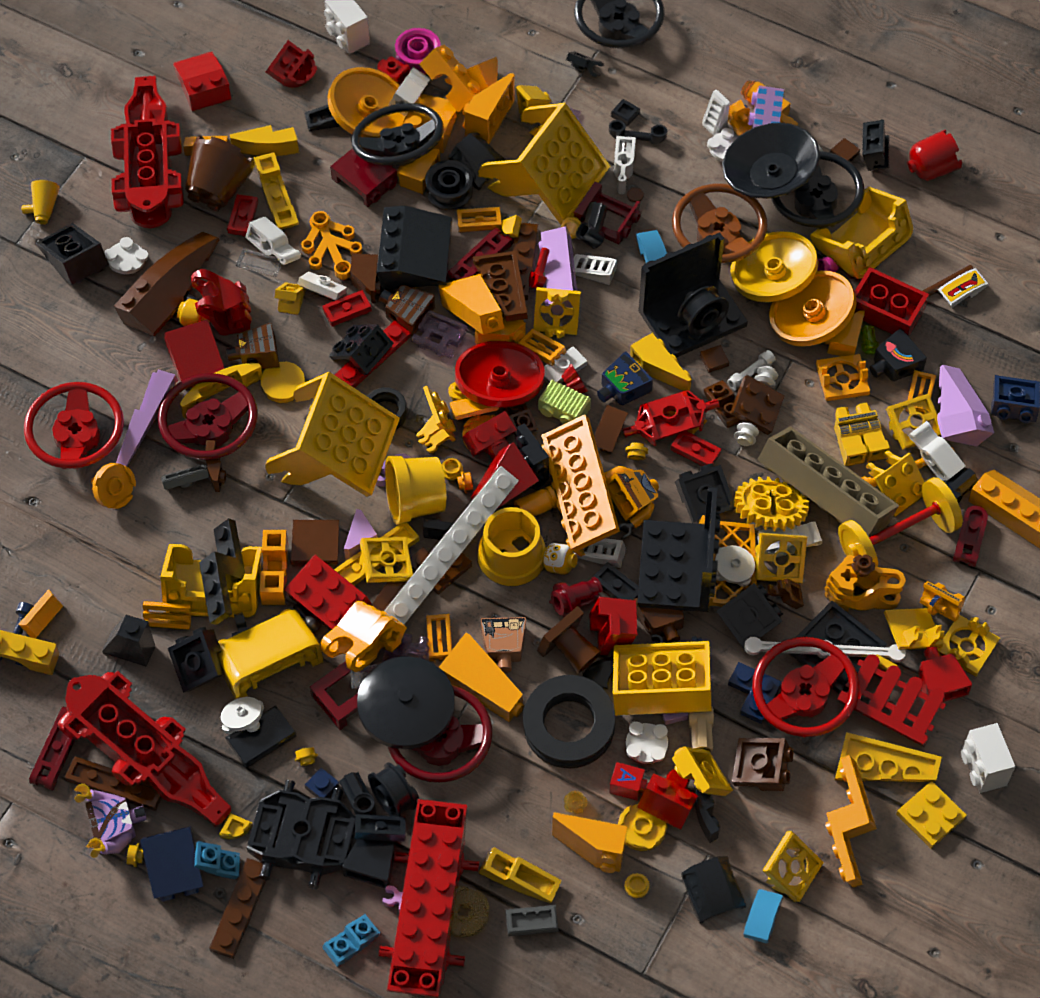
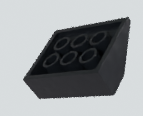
(413, 248)

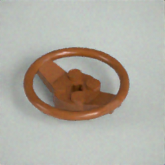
(719, 220)

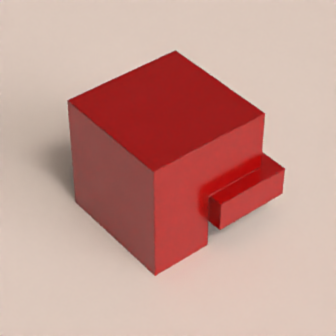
(615, 622)

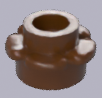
(860, 570)

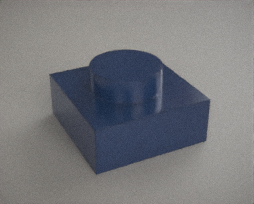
(321, 784)

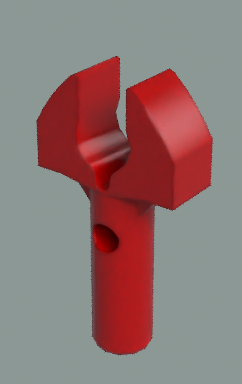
(536, 278)

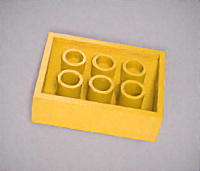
(662, 678)

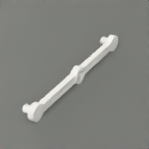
(754, 646)

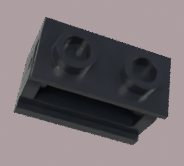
(875, 145)

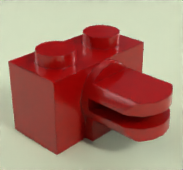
(490, 435)
(668, 799)

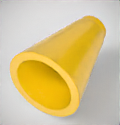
(44, 197)

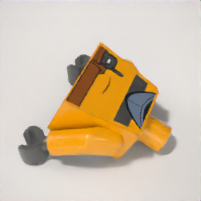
(632, 495)

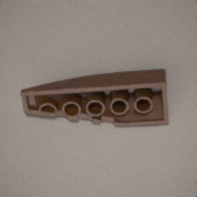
(162, 287)

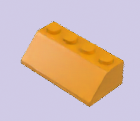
(1008, 504)

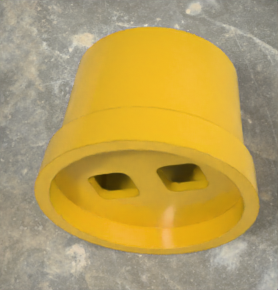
(414, 487)
(512, 566)

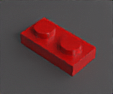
(242, 213)
(347, 308)
(695, 449)

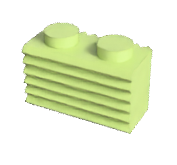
(563, 402)

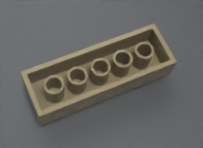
(827, 481)

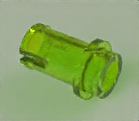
(869, 340)

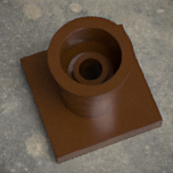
(570, 642)

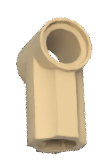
(701, 729)

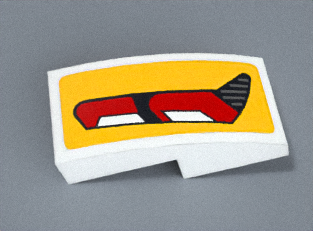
(961, 287)

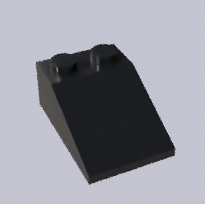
(73, 253)

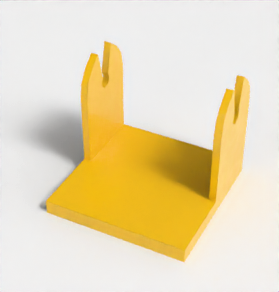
(555, 165)
(341, 437)

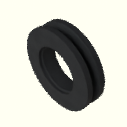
(563, 689)

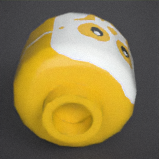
(559, 558)

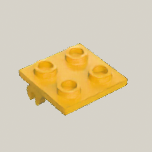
(438, 427)
(899, 482)
(914, 628)

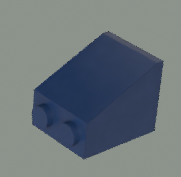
(172, 863)

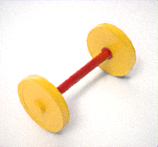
(939, 505)

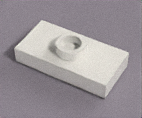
(322, 285)
(555, 372)

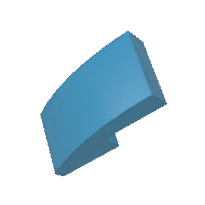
(651, 245)
(217, 861)
(763, 916)
(351, 941)

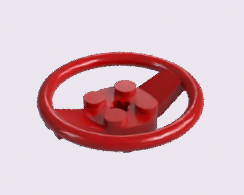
(74, 419)
(815, 679)

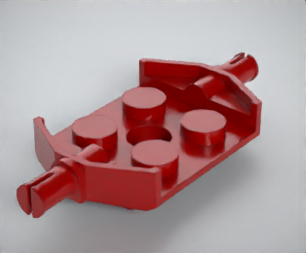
(654, 425)

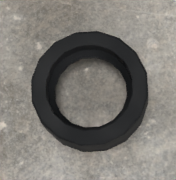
(392, 395)

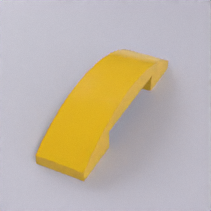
(275, 191)
(245, 373)

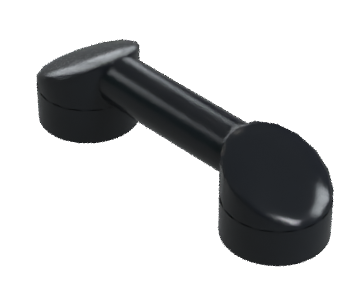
(657, 135)

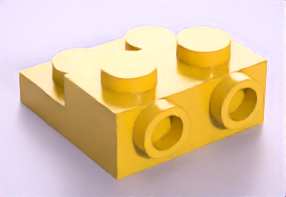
(701, 767)

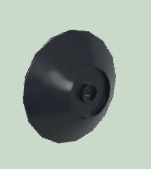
(771, 160)

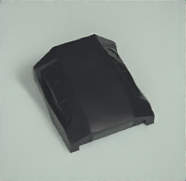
(474, 152)
(712, 888)

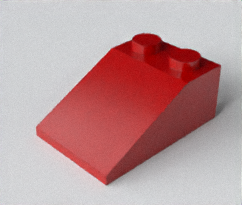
(203, 81)

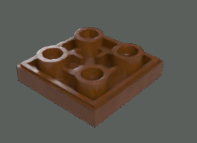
(313, 538)

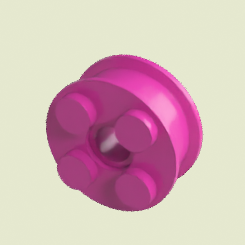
(414, 46)

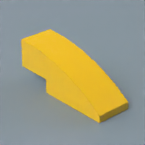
(266, 141)
(519, 875)

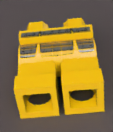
(859, 435)

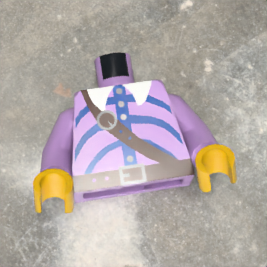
(109, 820)

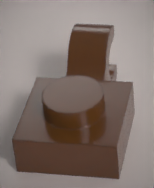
(788, 591)

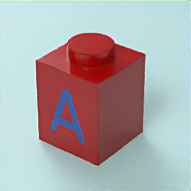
(627, 781)

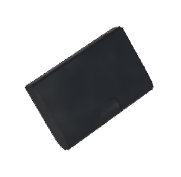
(271, 735)

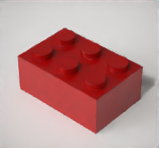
(889, 302)
(324, 592)

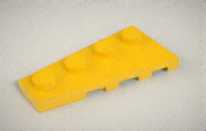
(888, 761)

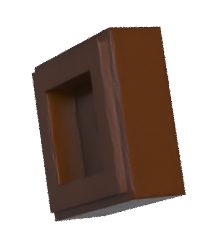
(846, 150)
(714, 358)

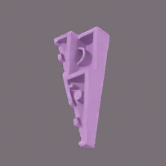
(142, 419)

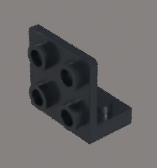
(362, 346)

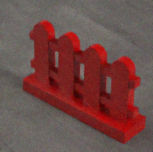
(903, 706)

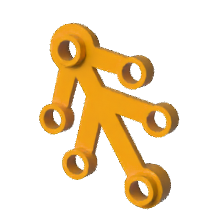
(330, 242)

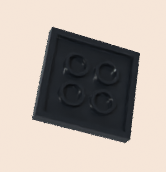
(840, 629)

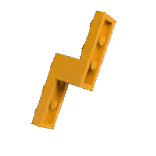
(850, 822)

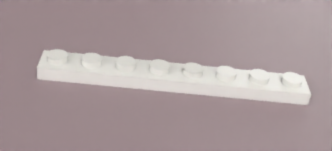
(451, 545)

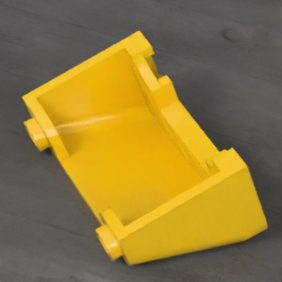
(868, 236)
(183, 581)
(267, 651)

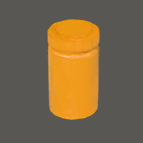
(538, 502)

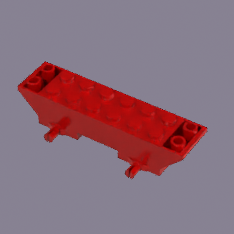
(428, 900)

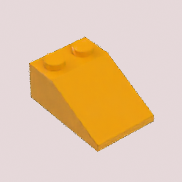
(443, 108)
(489, 108)
(593, 840)

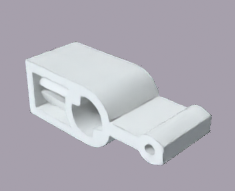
(410, 88)
(624, 161)
(271, 240)
(936, 452)
(809, 530)

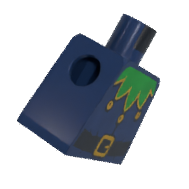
(624, 381)

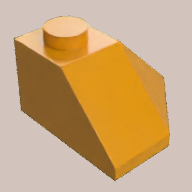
(483, 73)

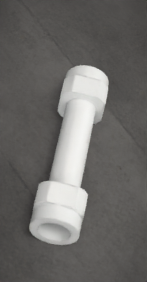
(764, 359)

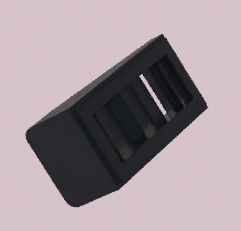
(329, 122)

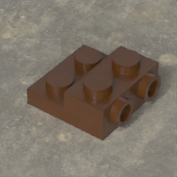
(762, 763)

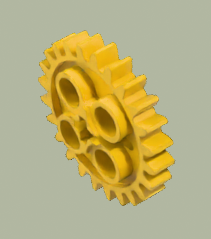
(787, 504)

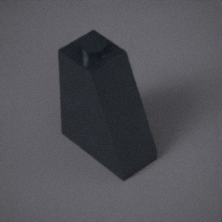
(131, 641)

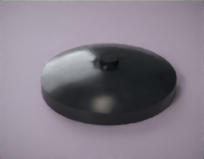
(405, 702)

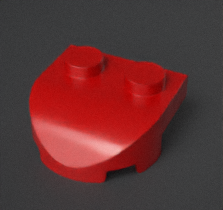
(292, 66)

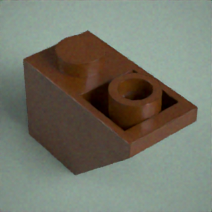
(364, 275)

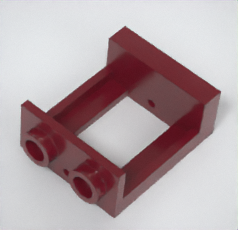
(630, 213)
(336, 713)

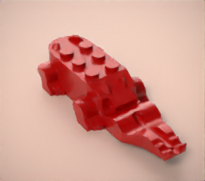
(145, 144)
(139, 744)

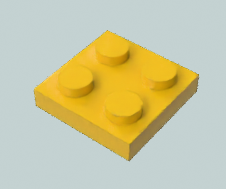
(931, 814)

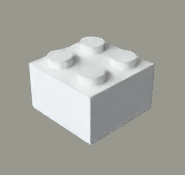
(347, 24)
(987, 758)

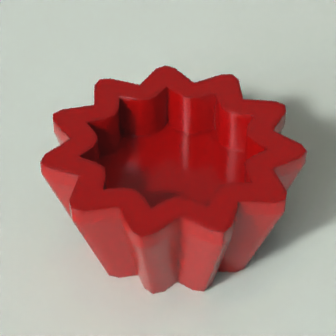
(573, 380)

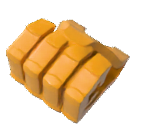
(843, 581)
(362, 635)

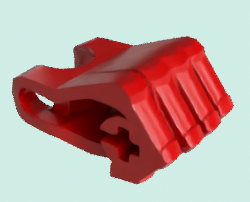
(222, 302)

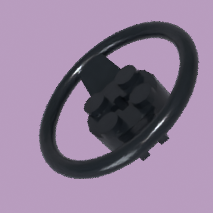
(619, 22)
(399, 144)
(820, 196)

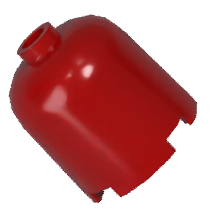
(934, 156)

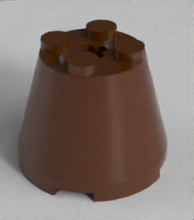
(216, 172)

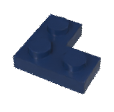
(742, 680)

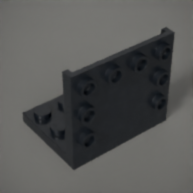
(666, 285)
(679, 561)

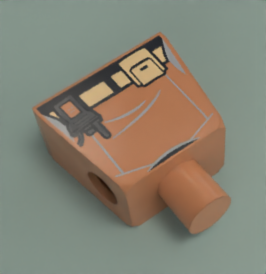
(504, 640)

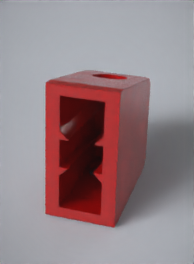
(943, 673)

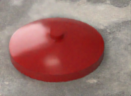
(499, 374)

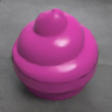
(827, 264)

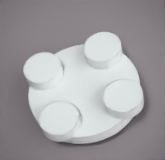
(720, 142)
(126, 256)
(735, 565)
(242, 715)
(646, 742)

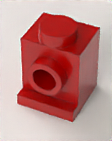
(394, 69)

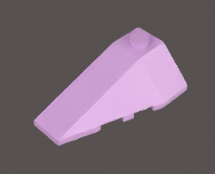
(961, 413)

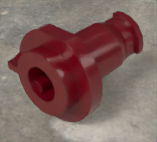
(567, 598)

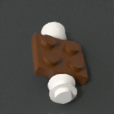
(756, 405)

